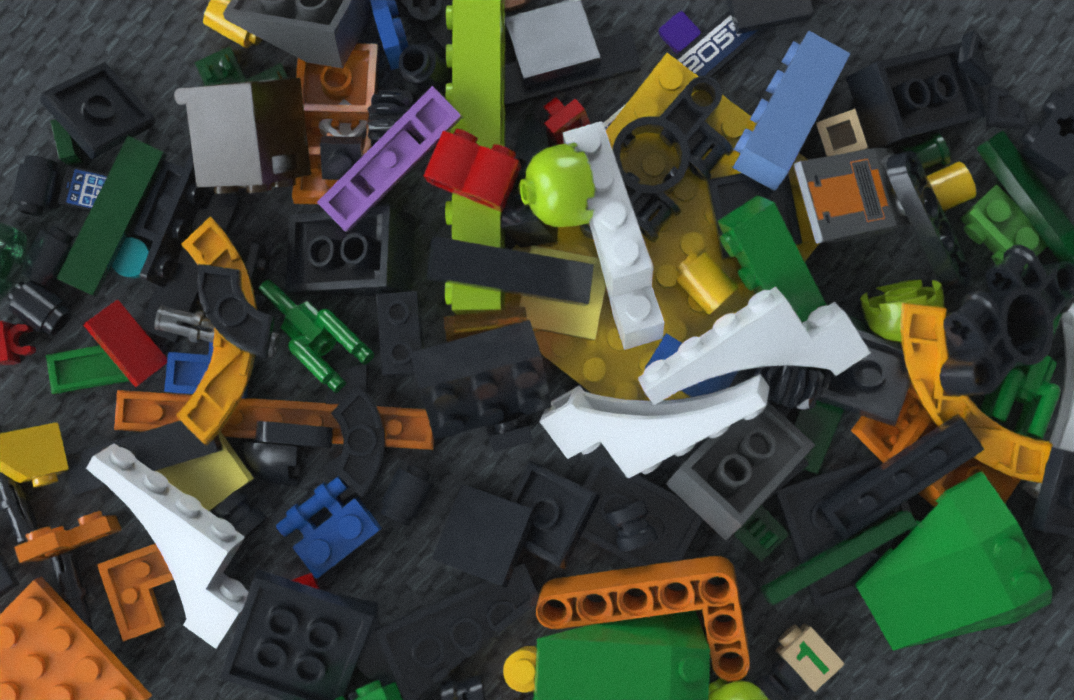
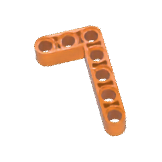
(656, 601)

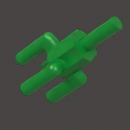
(314, 335)
(1030, 387)

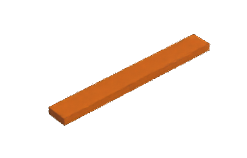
(151, 410)

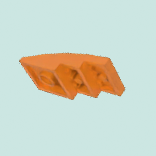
(322, 92)
(912, 425)

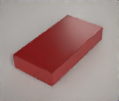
(126, 343)

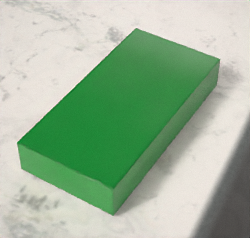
(82, 370)

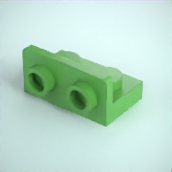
(1000, 224)

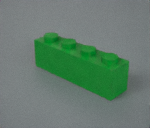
(769, 255)

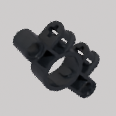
(687, 130)
(981, 337)

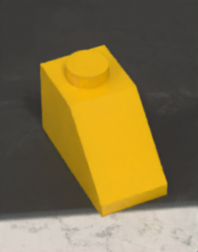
(33, 454)

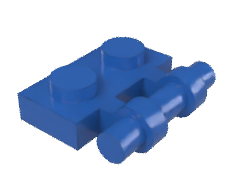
(334, 538)

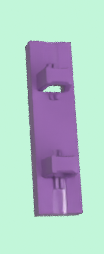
(389, 159)

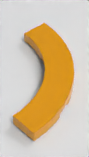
(924, 354)
(229, 366)

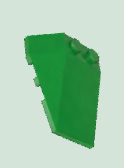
(956, 571)
(626, 661)

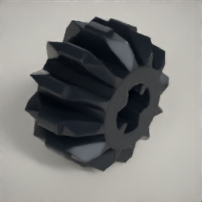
(386, 110)
(792, 385)

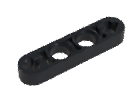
(928, 220)

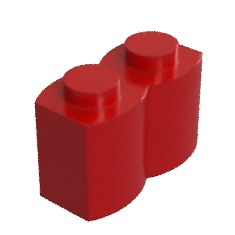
(473, 170)

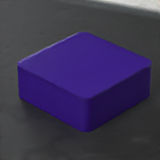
(679, 32)

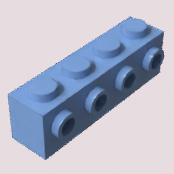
(791, 110)

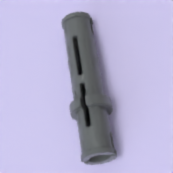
(172, 321)

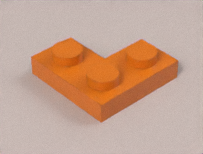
(53, 542)
(130, 589)

